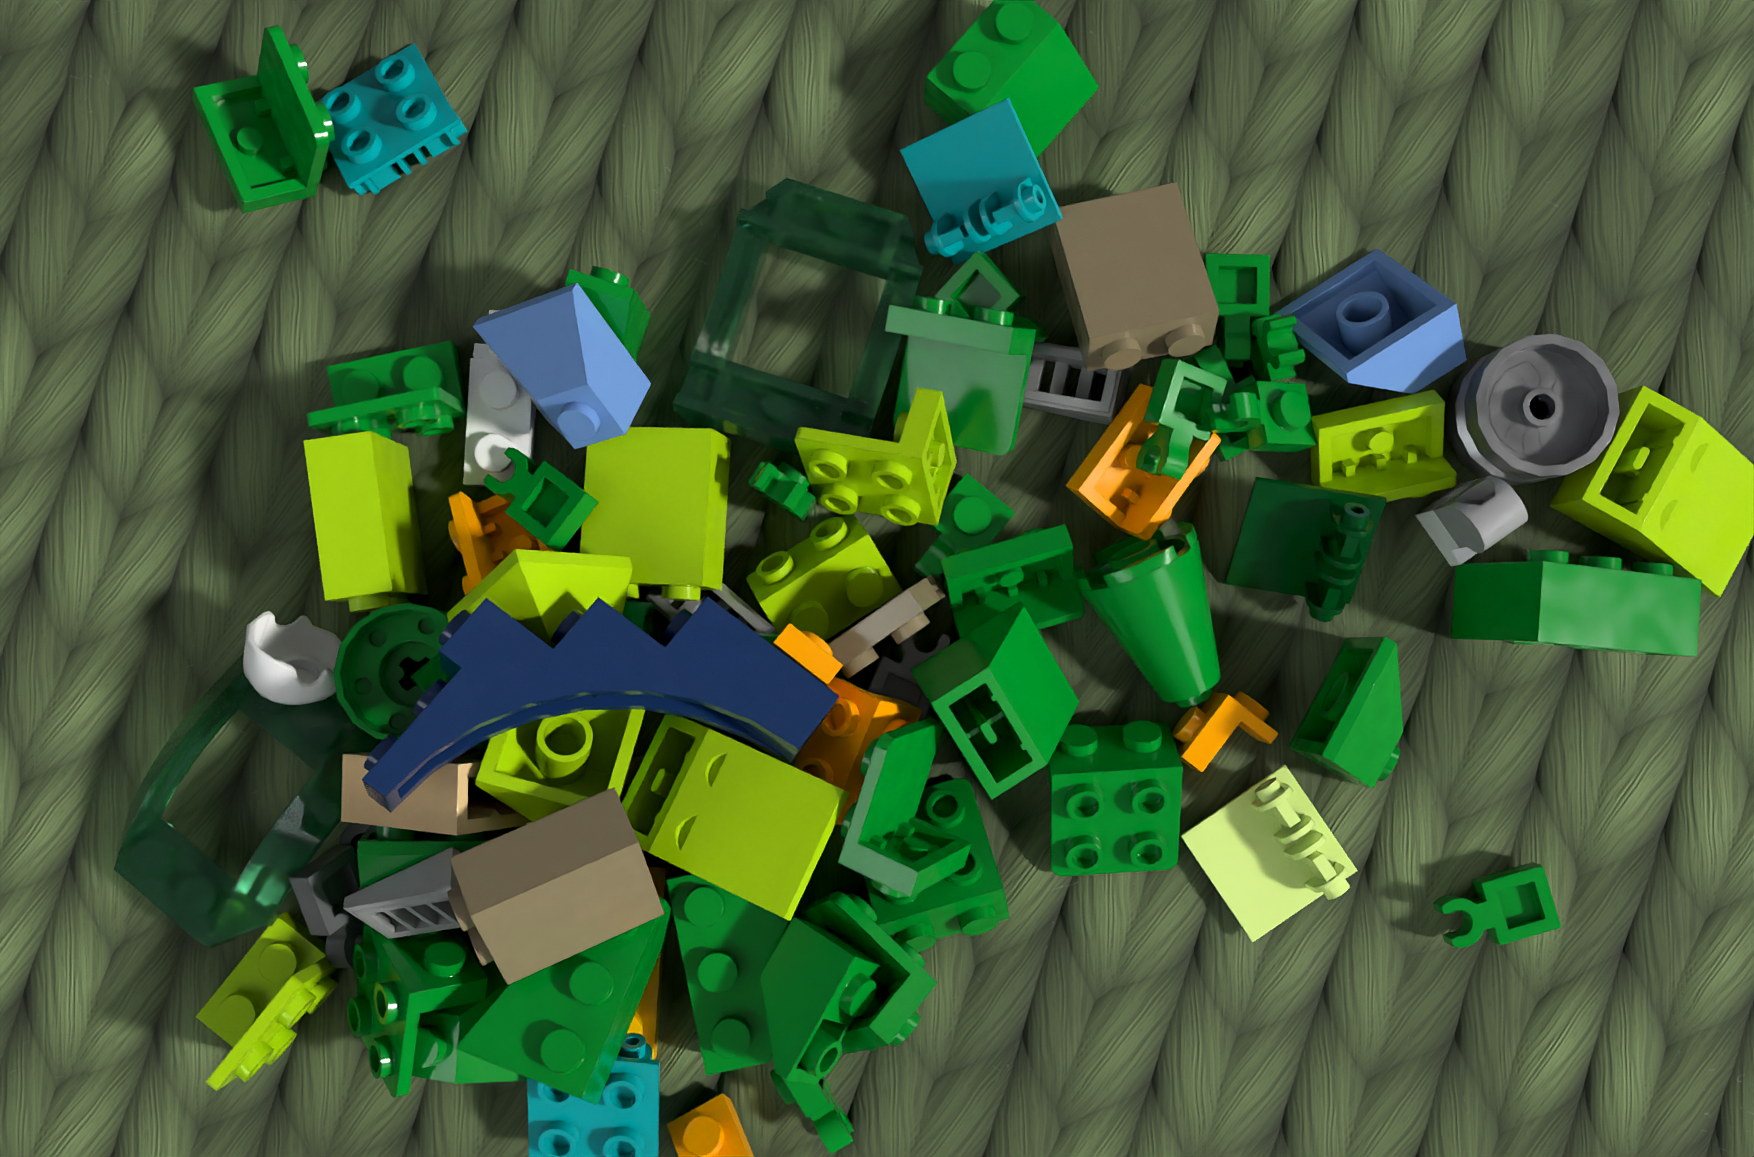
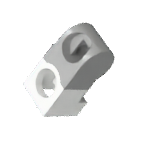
(1473, 517)

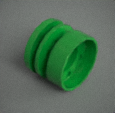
(377, 666)

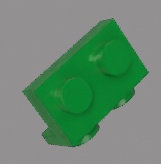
(1024, 569)

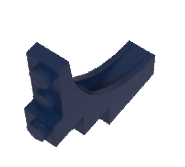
(601, 661)

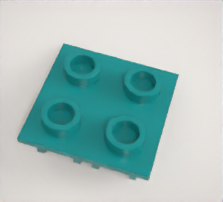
(388, 117)
(980, 183)
(618, 1126)

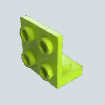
(882, 477)
(266, 997)

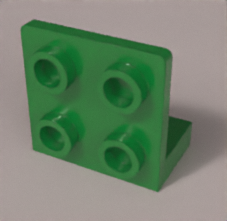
(396, 393)

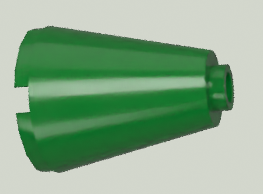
(1158, 611)

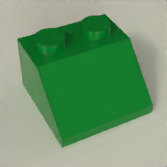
(1017, 55)

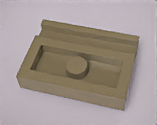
(897, 618)

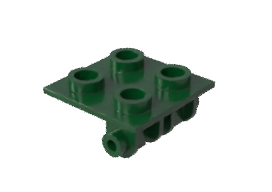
(1305, 543)

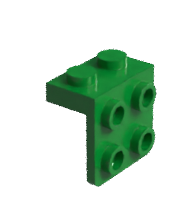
(268, 128)
(975, 363)
(1114, 799)
(881, 826)
(962, 902)
(398, 983)
(900, 984)

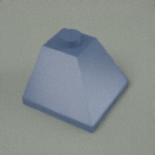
(1380, 326)
(568, 364)

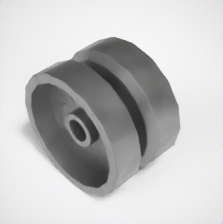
(1532, 410)

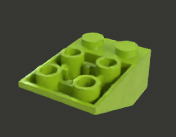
(1667, 491)
(731, 814)

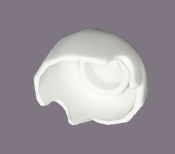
(290, 661)

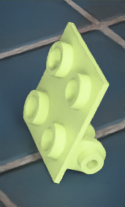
(1269, 853)

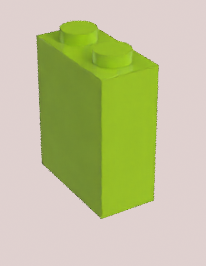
(661, 507)
(365, 520)

